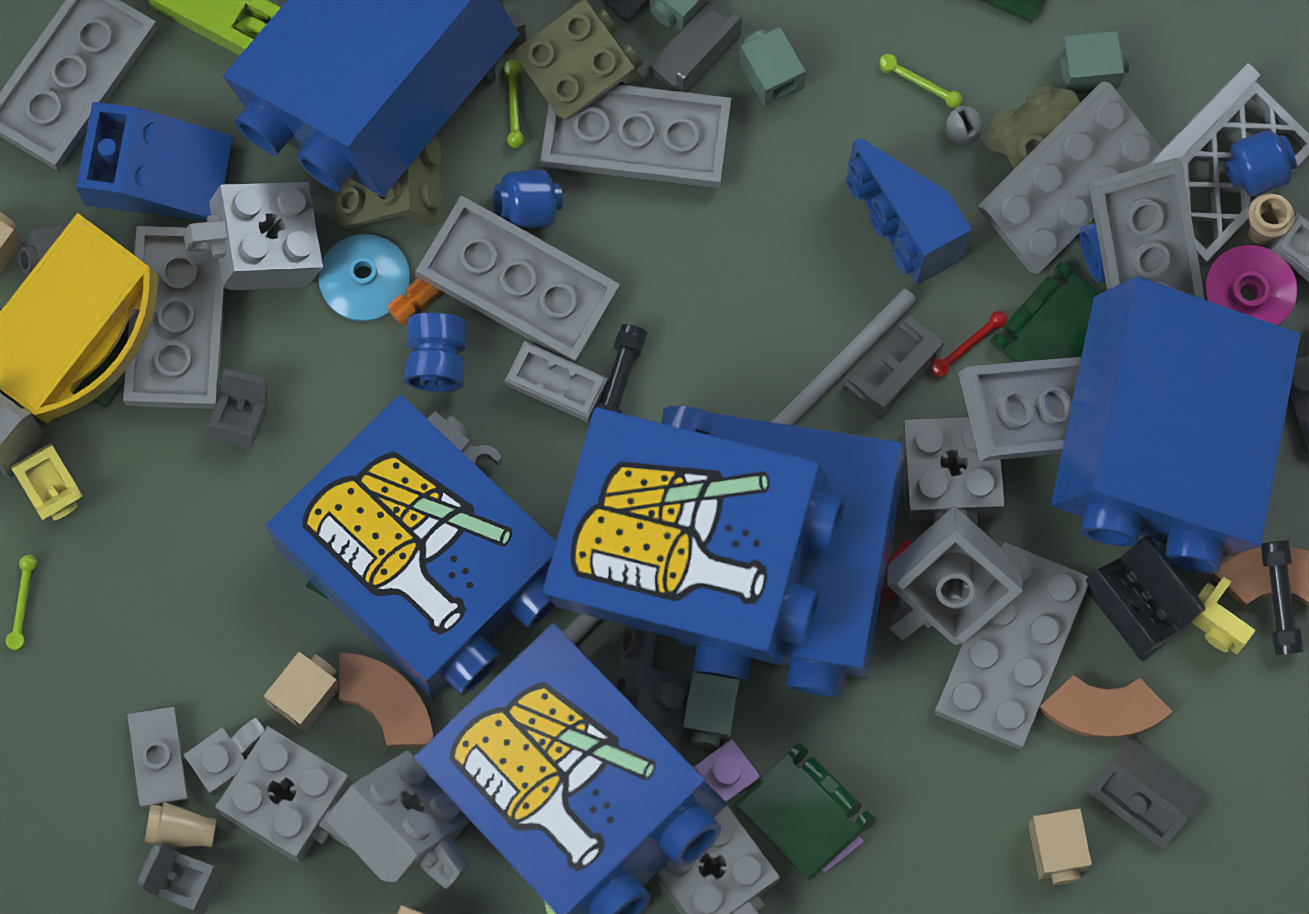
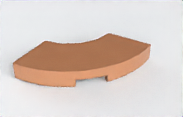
(1252, 580)
(387, 697)
(1105, 712)

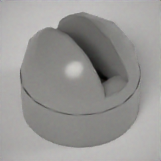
(956, 129)

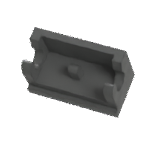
(894, 367)

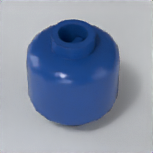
(1261, 163)
(527, 198)

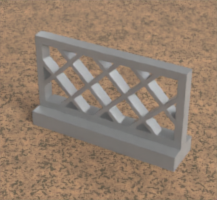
(1203, 130)

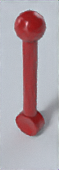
(940, 366)

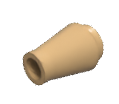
(1269, 218)
(178, 827)

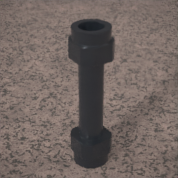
(629, 345)
(1287, 637)

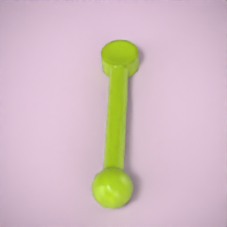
(888, 65)
(512, 71)
(15, 639)

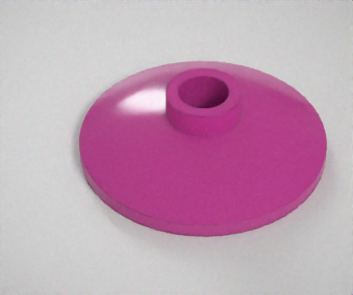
(1253, 269)

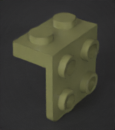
(578, 59)
(1022, 130)
(413, 195)

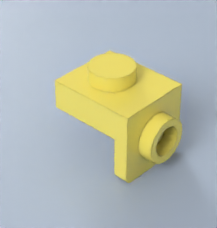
(47, 483)
(1221, 626)

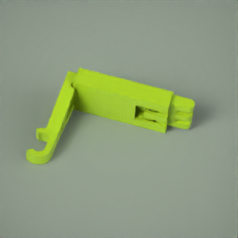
(225, 22)

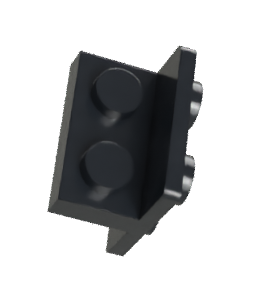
(1144, 597)

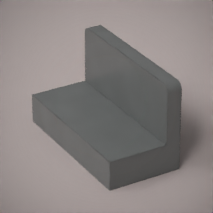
(696, 49)
(1146, 793)

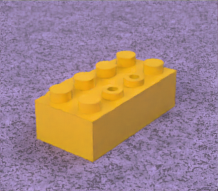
(71, 319)

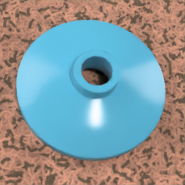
(363, 297)

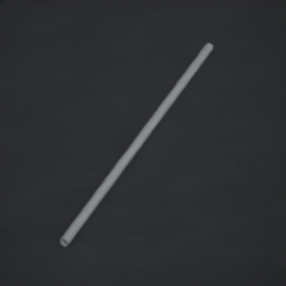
(807, 398)

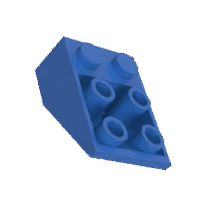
(151, 163)
(909, 211)

